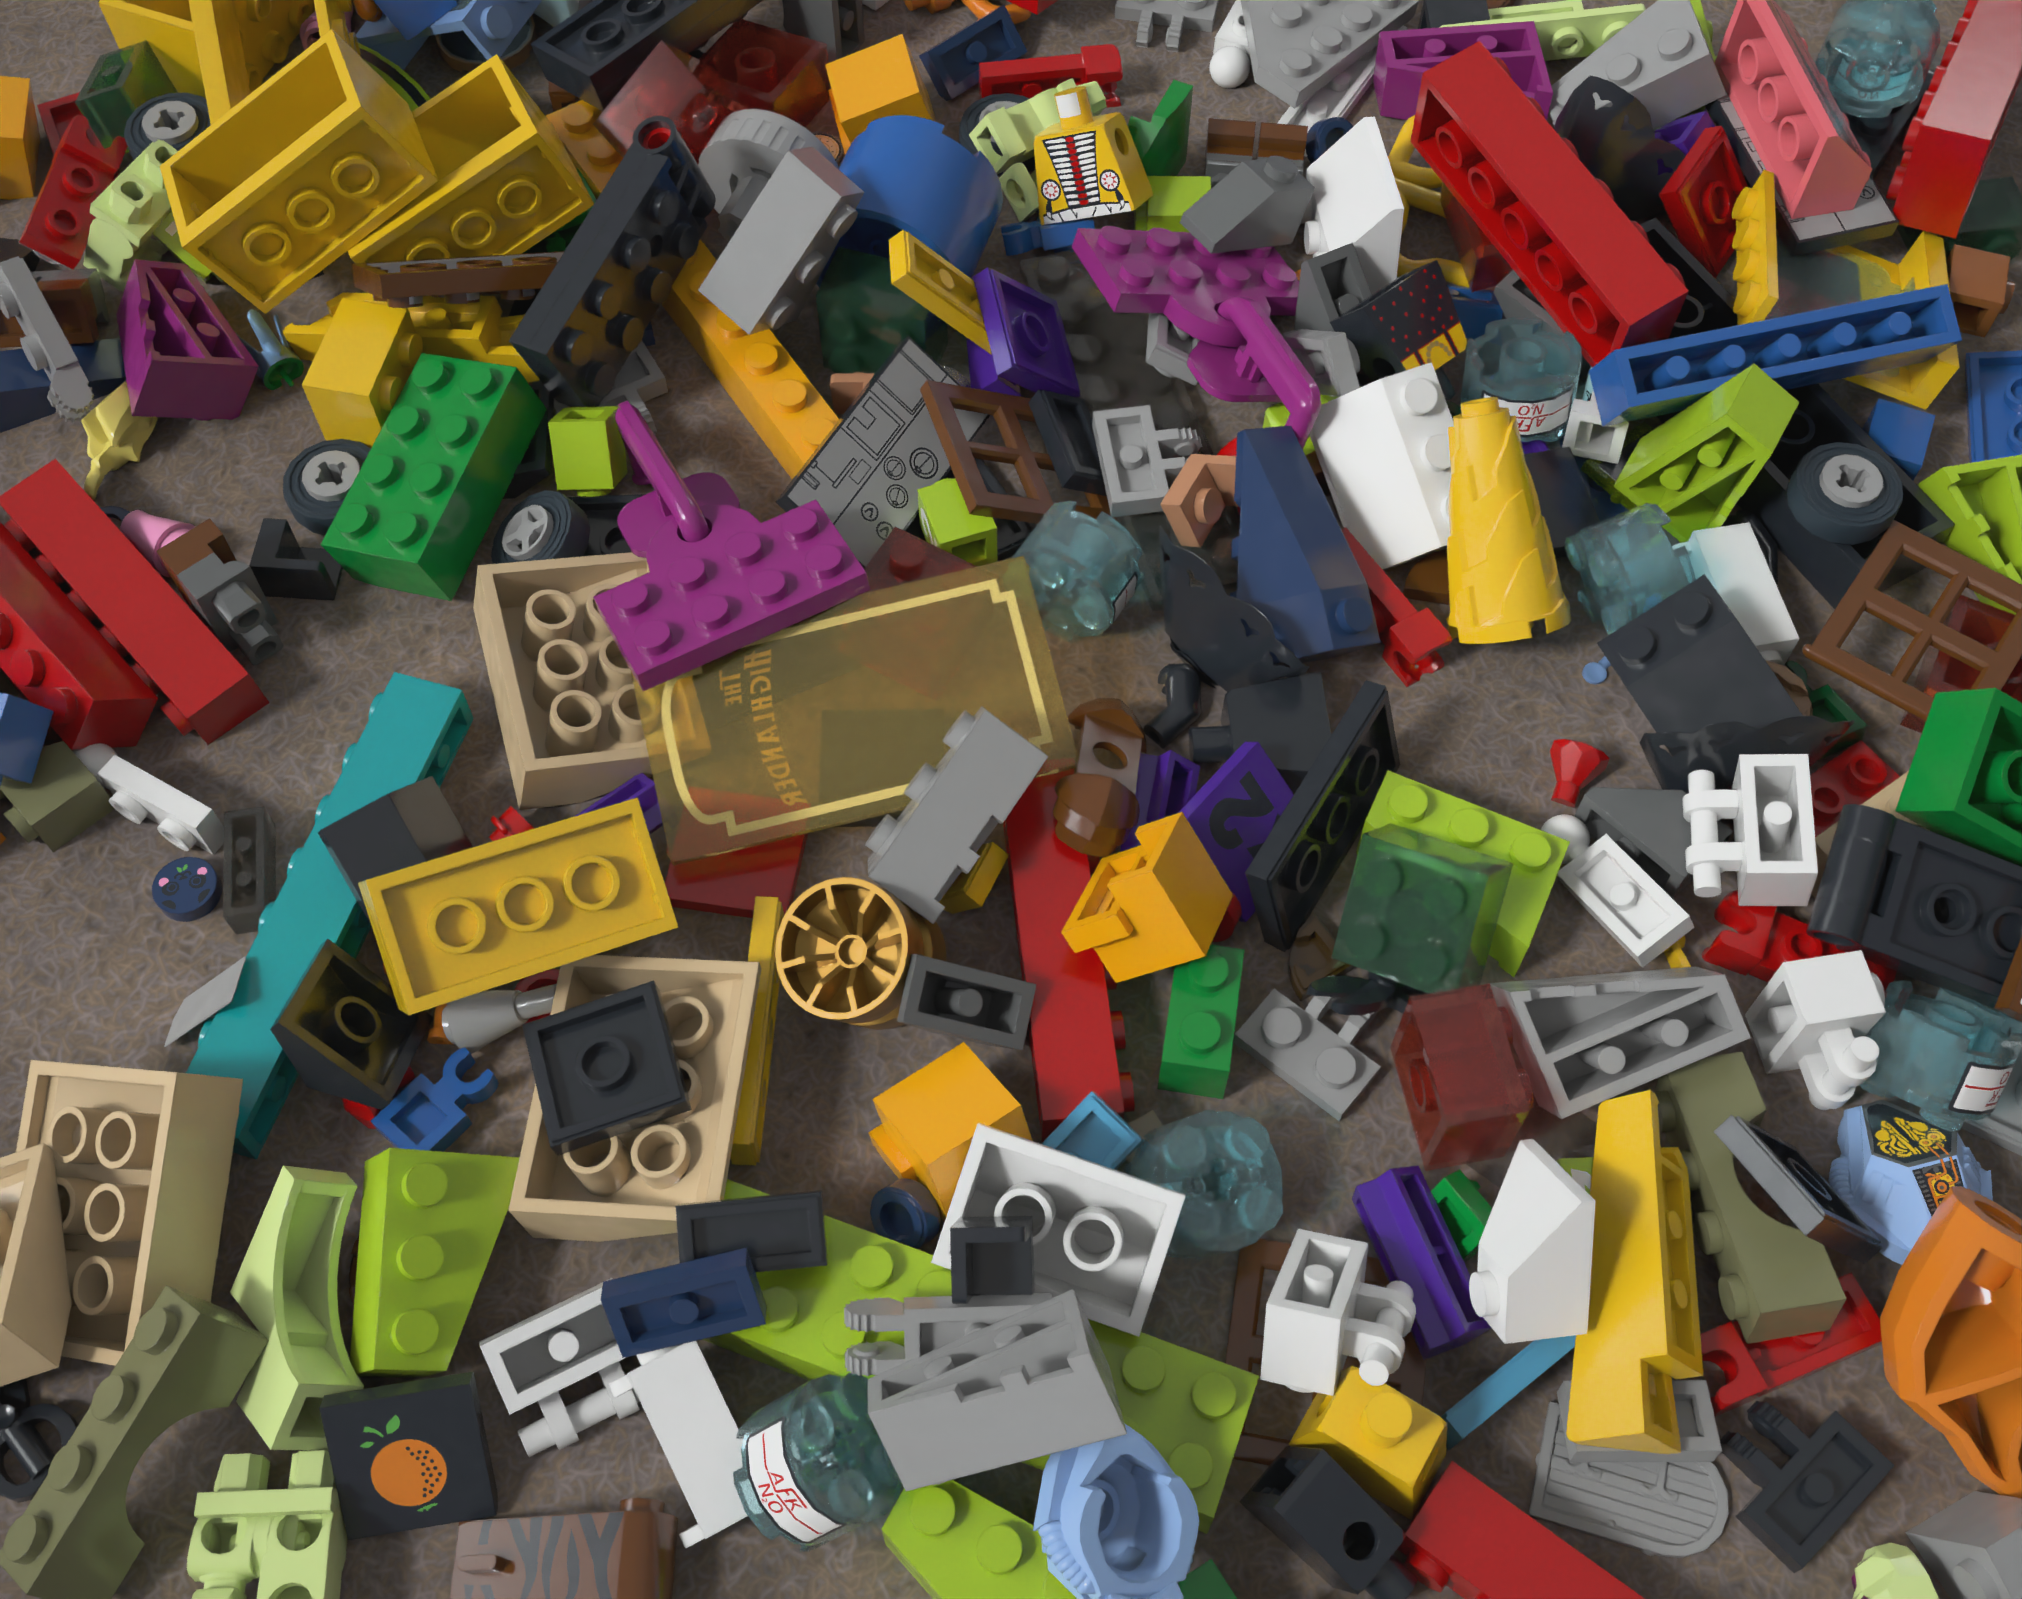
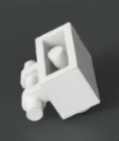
(1771, 831)
(1818, 1022)
(1327, 1313)
(551, 1353)

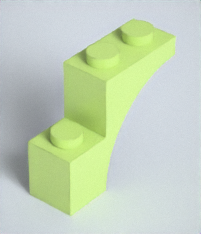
(292, 1300)

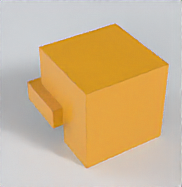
(876, 85)
(17, 139)
(1151, 902)
(934, 1117)

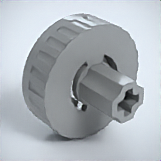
(745, 156)

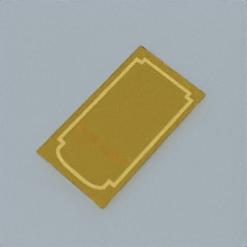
(848, 709)

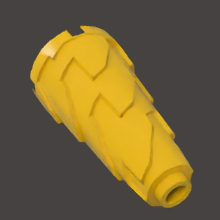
(1498, 540)

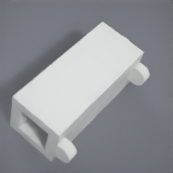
(1744, 581)
(692, 1431)

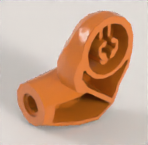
(1958, 1334)

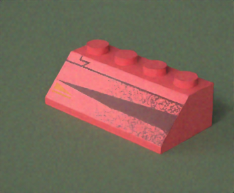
(1790, 112)

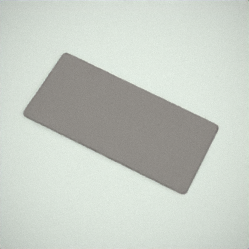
(205, 1001)

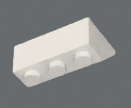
(1356, 203)
(1390, 464)
(1089, 1222)

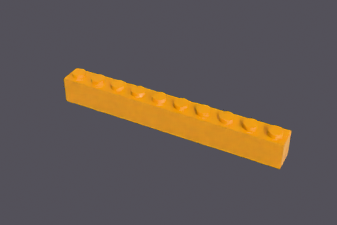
(751, 367)

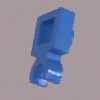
(1027, 236)
(431, 1114)

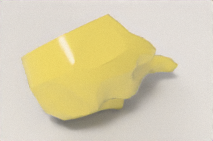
(113, 436)

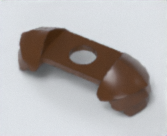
(1096, 802)

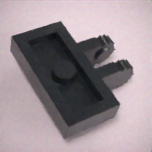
(1812, 1489)

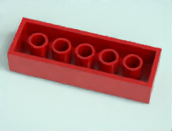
(1959, 118)
(1543, 207)

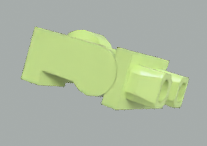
(1015, 135)
(128, 216)
(280, 1536)

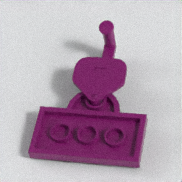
(1219, 301)
(713, 567)

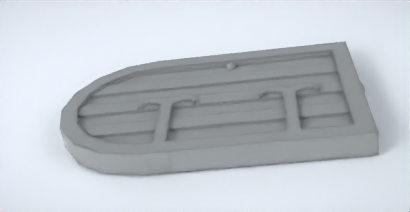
(1642, 1505)

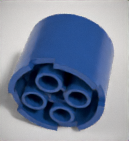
(923, 186)

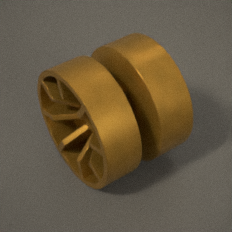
(850, 951)

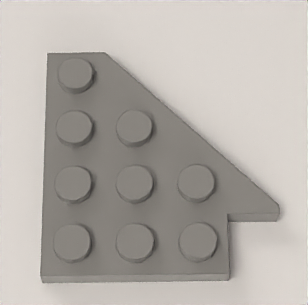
(1310, 42)

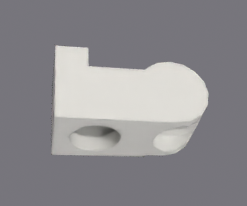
(1586, 434)

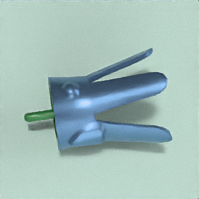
(276, 359)

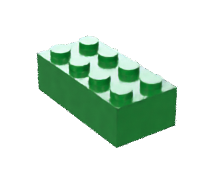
(435, 476)
(1970, 772)

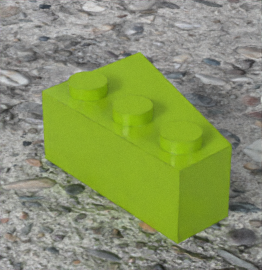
(1708, 452)
(1986, 511)
(1532, 851)
(423, 1255)
(968, 1546)

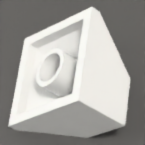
(1535, 1252)

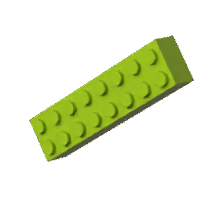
(1166, 1393)

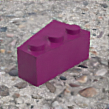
(1408, 53)
(179, 347)

